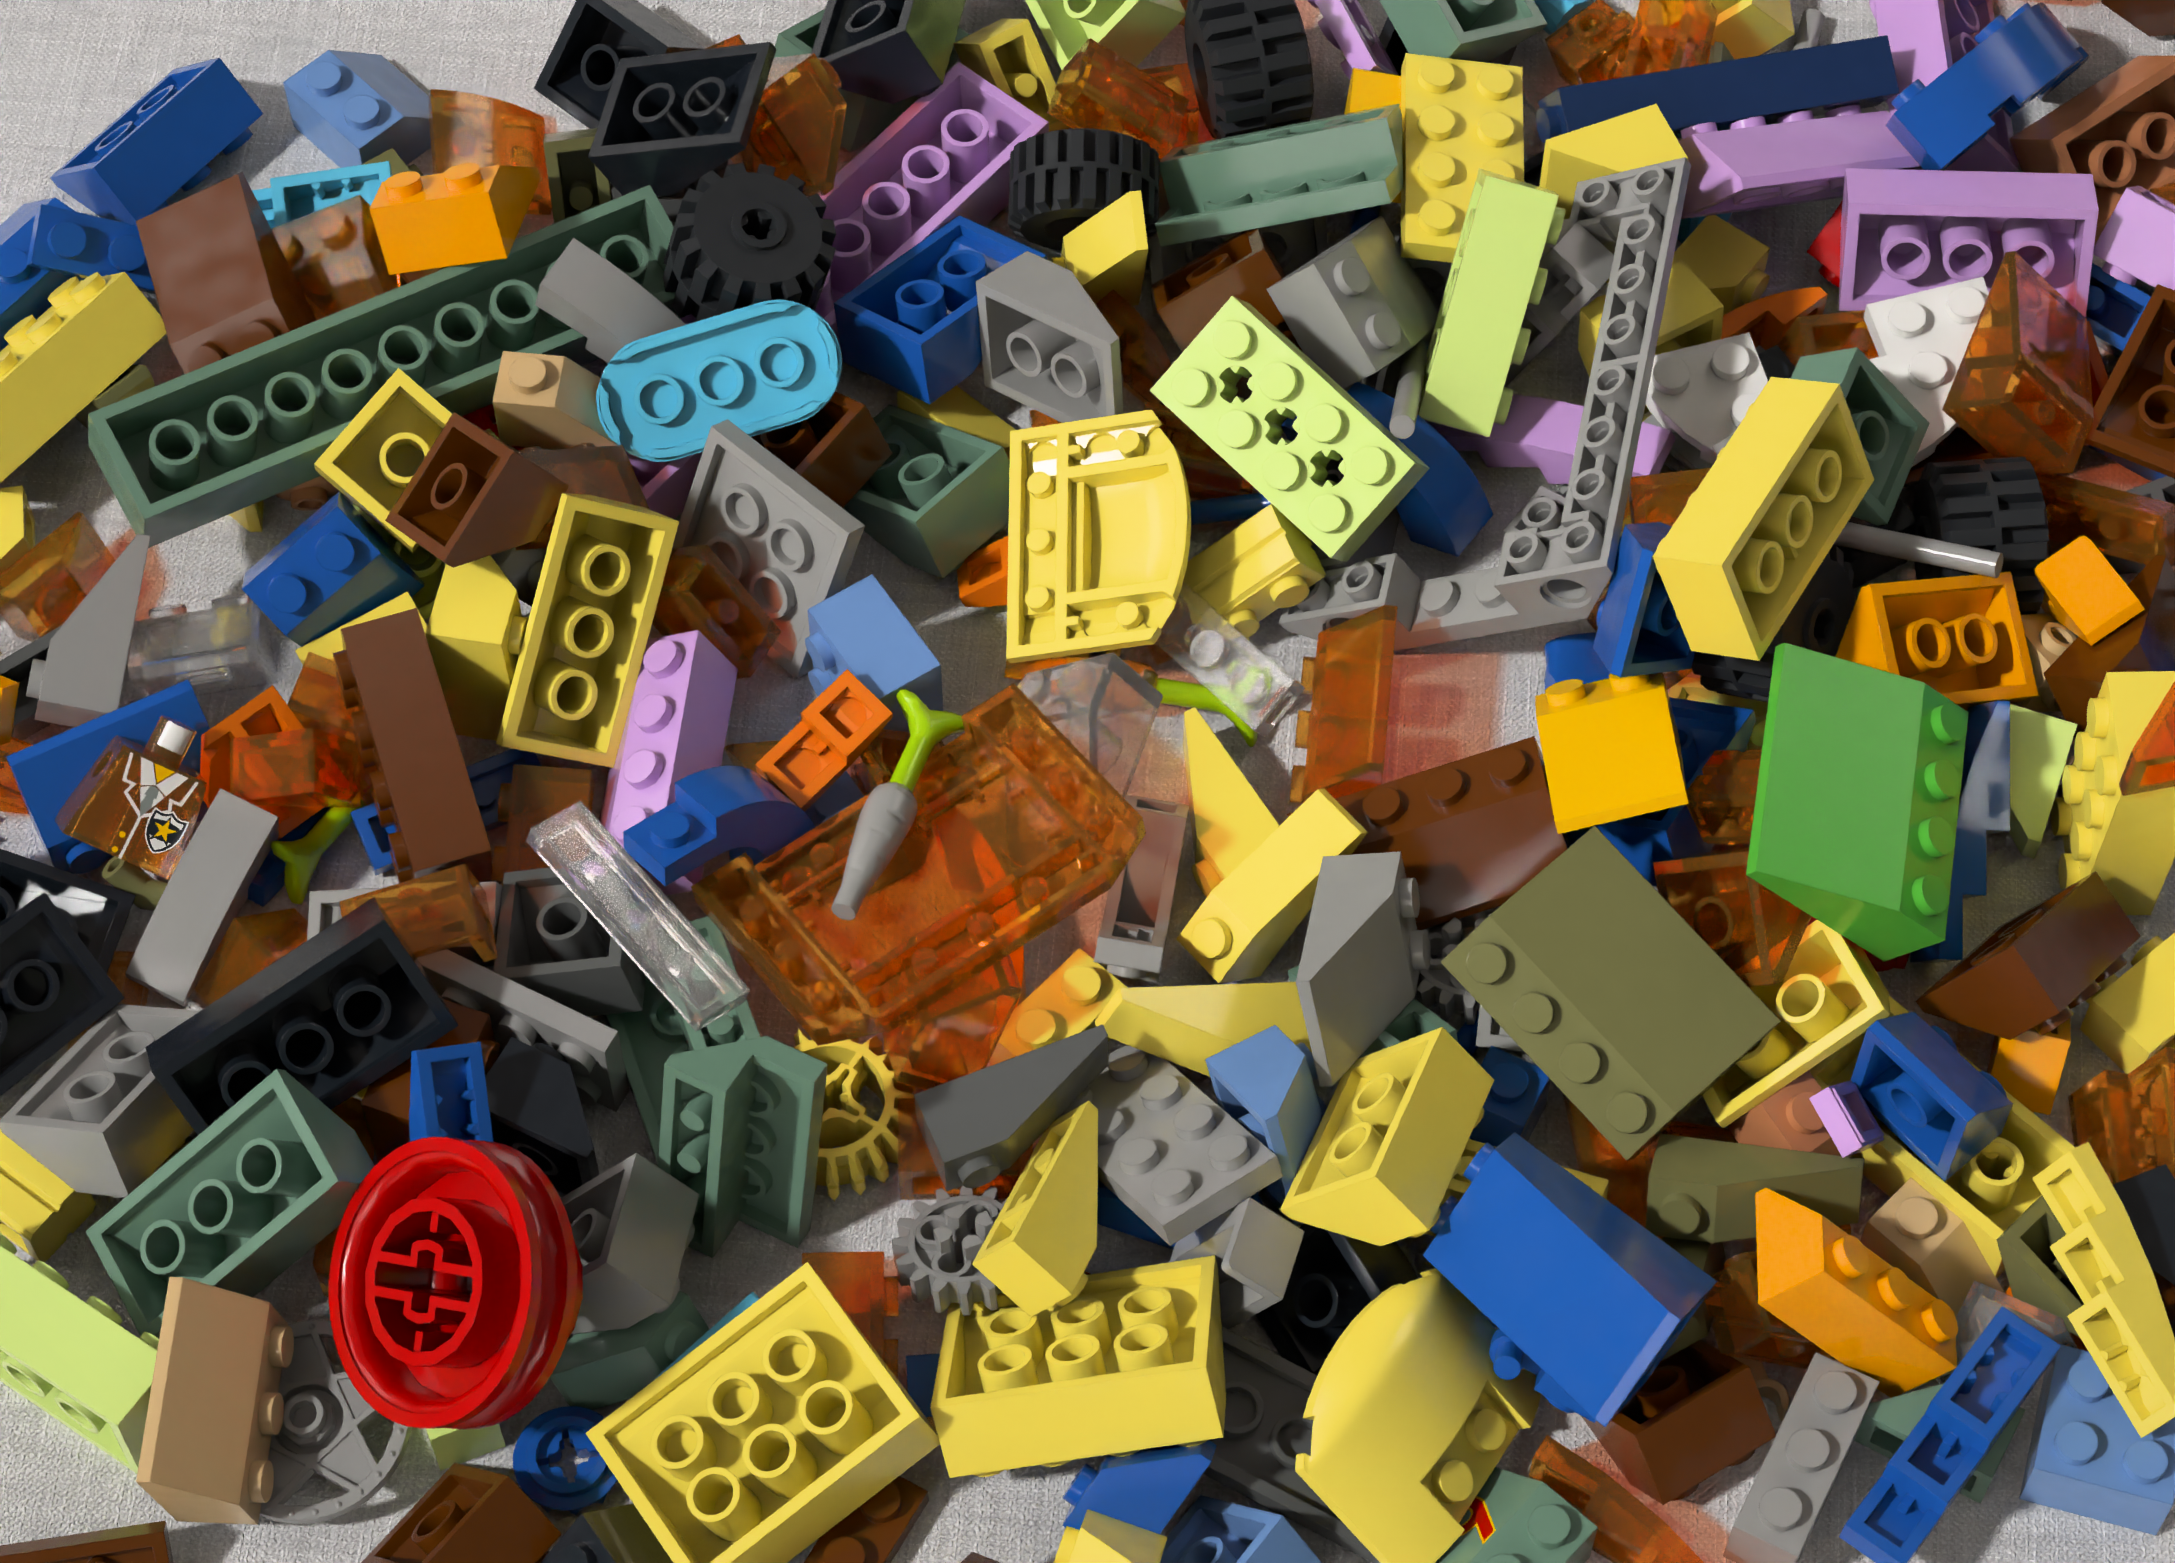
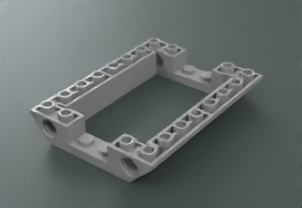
(1556, 571)

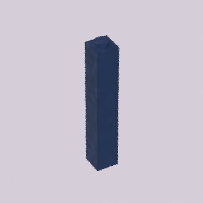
(1733, 90)

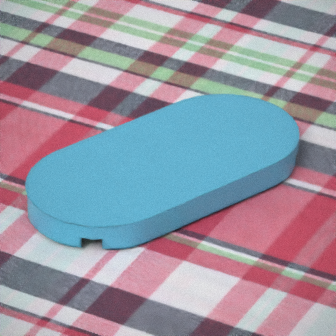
(747, 366)

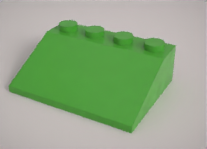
(1859, 800)

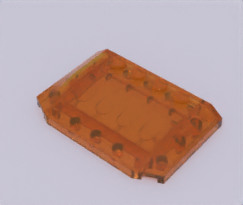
(999, 851)

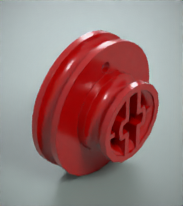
(453, 1283)

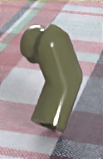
(135, 881)

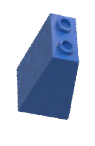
(1565, 1274)

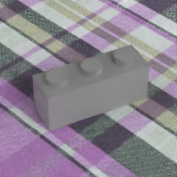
(1801, 1464)

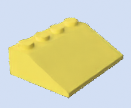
(1105, 1375)
(764, 1432)

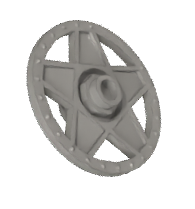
(324, 1434)

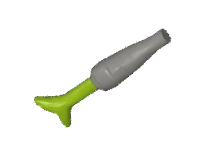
(891, 805)

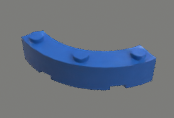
(2006, 71)

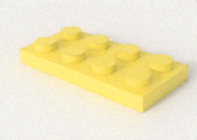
(1452, 124)

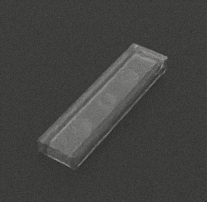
(638, 915)

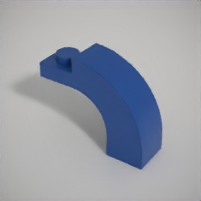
(1448, 501)
(715, 814)

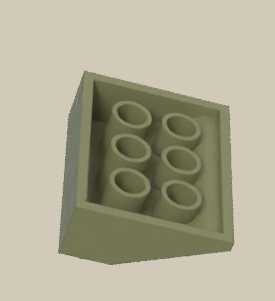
(1610, 993)

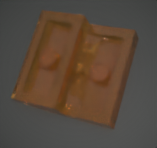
(489, 134)
(2129, 1117)

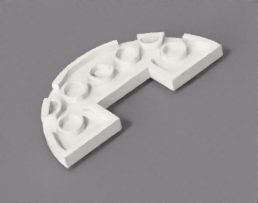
(1919, 346)

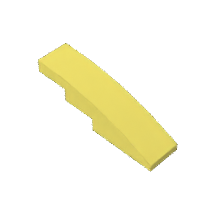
(2122, 1306)

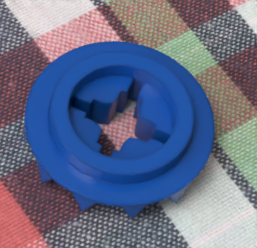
(542, 1445)

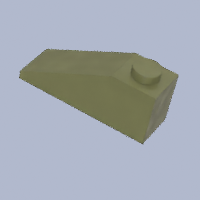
(1709, 1186)

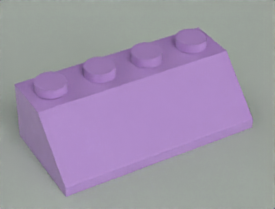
(1928, 40)
(1784, 161)
(1948, 227)
(670, 732)

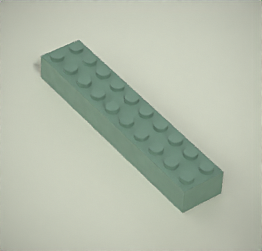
(273, 409)

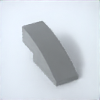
(1575, 273)
(601, 302)
(203, 896)

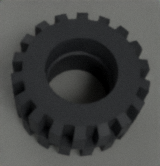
(1073, 175)

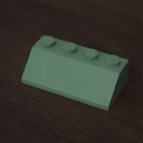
(234, 1201)

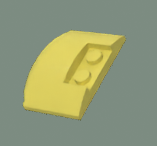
(1094, 536)
(1411, 1419)

